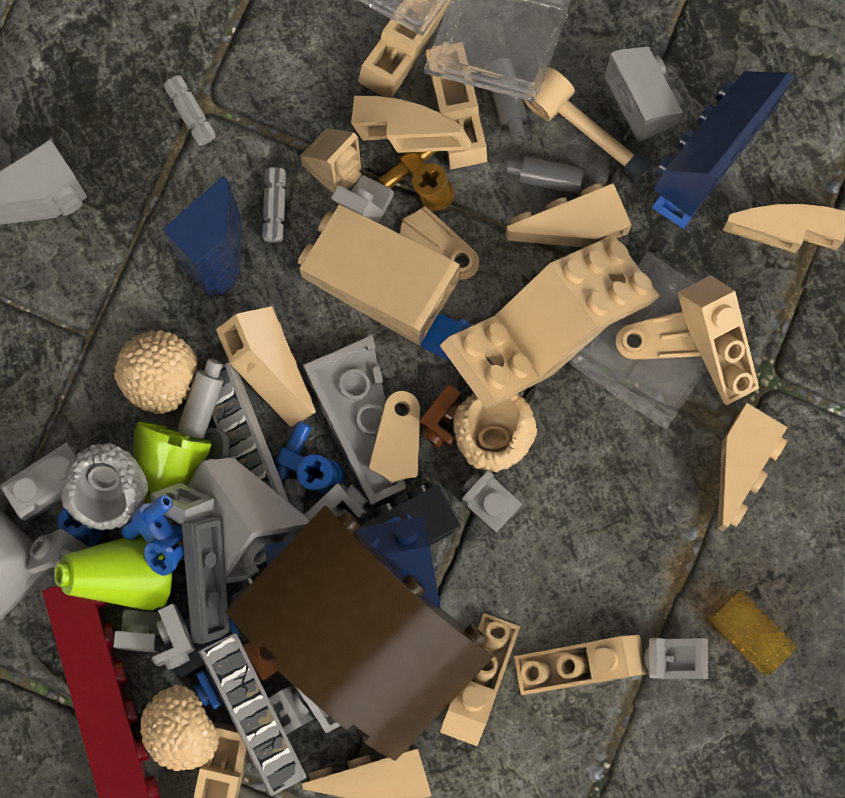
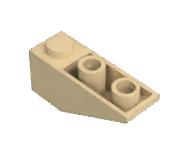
(334, 159)
(574, 222)
(720, 336)
(263, 358)
(744, 453)
(580, 664)
(472, 706)
(374, 779)

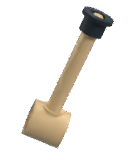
(554, 99)

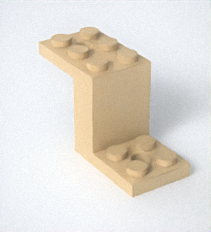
(549, 321)

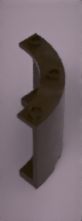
(359, 634)

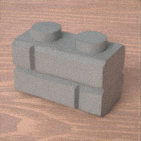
(39, 484)

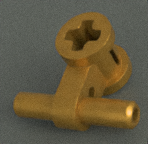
(424, 178)

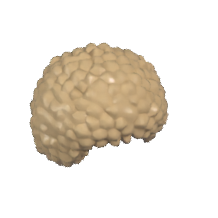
(156, 371)
(496, 435)
(178, 730)

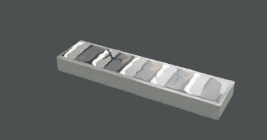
(246, 441)
(252, 714)

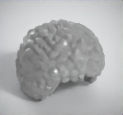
(103, 487)

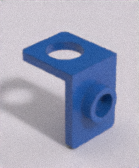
(440, 331)

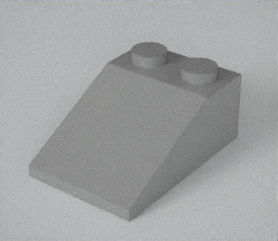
(39, 187)

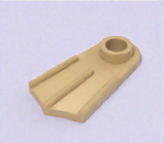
(434, 234)
(659, 338)
(397, 440)

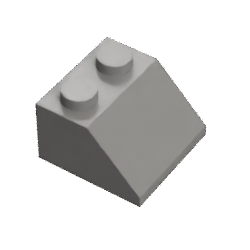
(643, 92)

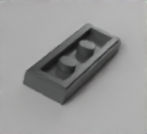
(205, 579)

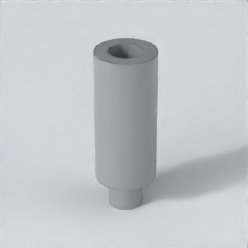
(202, 400)

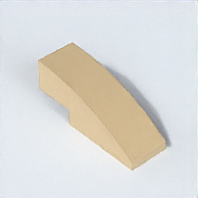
(395, 56)
(460, 104)
(406, 125)
(789, 224)
(224, 772)

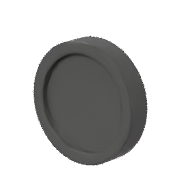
(220, 444)

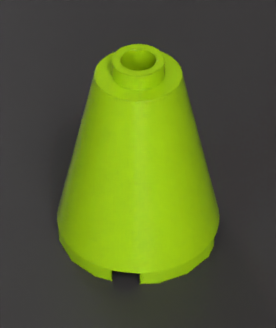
(167, 455)
(114, 575)

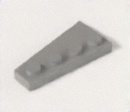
(353, 402)

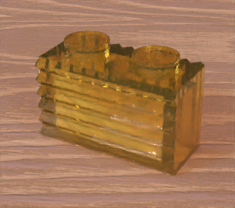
(753, 633)

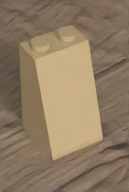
(379, 272)

